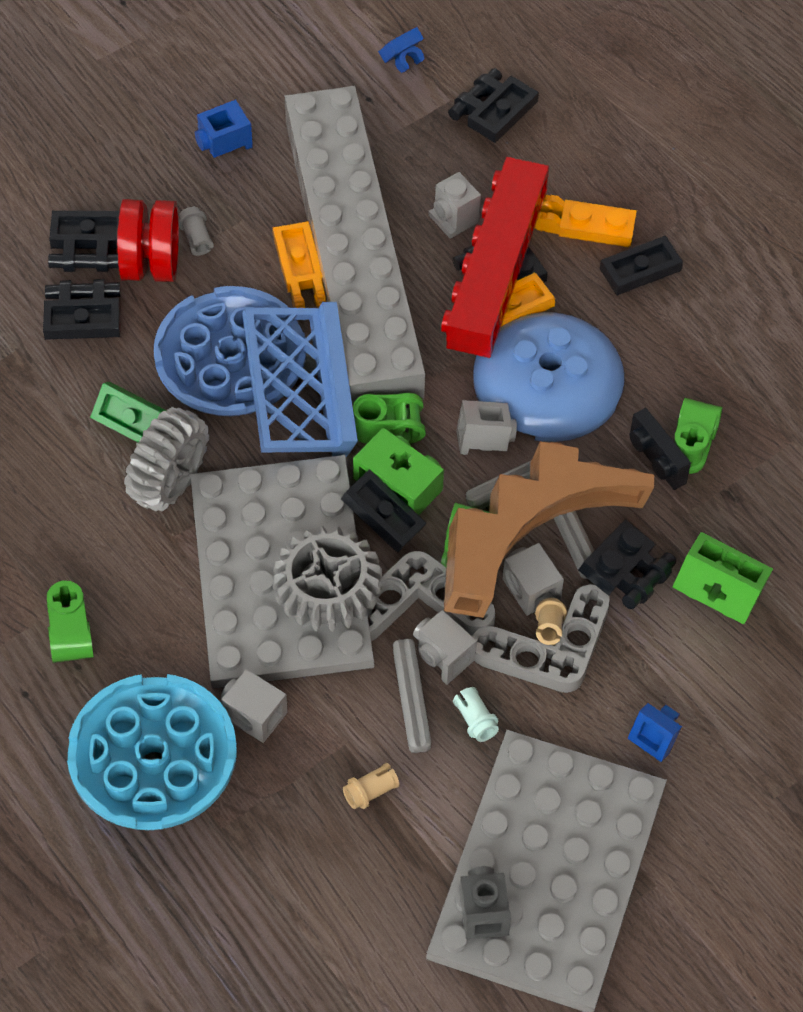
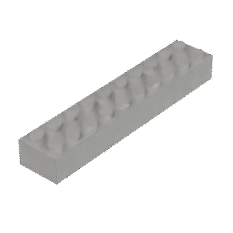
(354, 241)

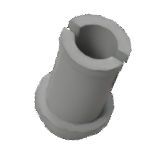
(193, 224)

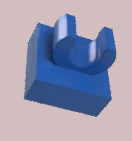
(403, 46)
(655, 730)

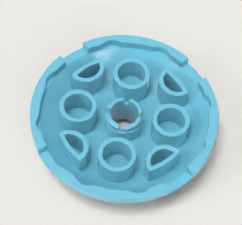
(147, 717)

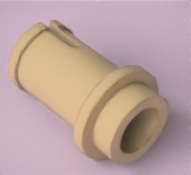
(550, 617)
(362, 790)

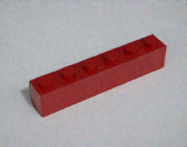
(496, 257)

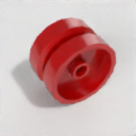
(143, 240)

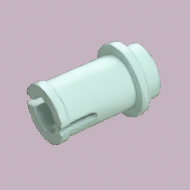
(480, 722)

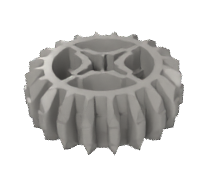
(166, 458)
(312, 594)

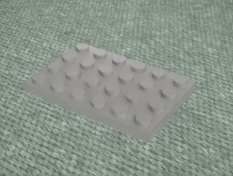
(240, 531)
(570, 853)

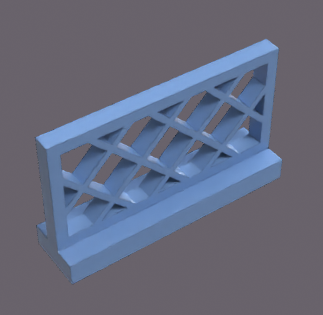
(331, 383)

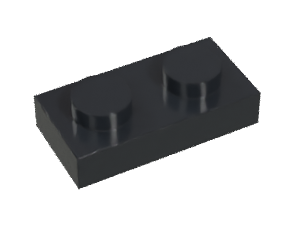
(641, 265)
(666, 457)
(383, 511)

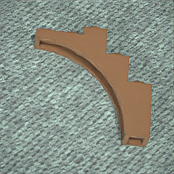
(517, 506)

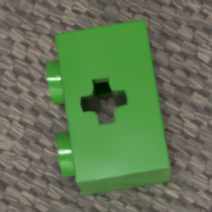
(402, 468)
(722, 578)

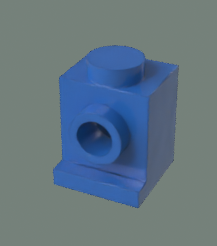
(223, 129)

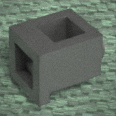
(482, 916)

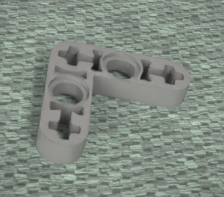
(420, 587)
(561, 654)

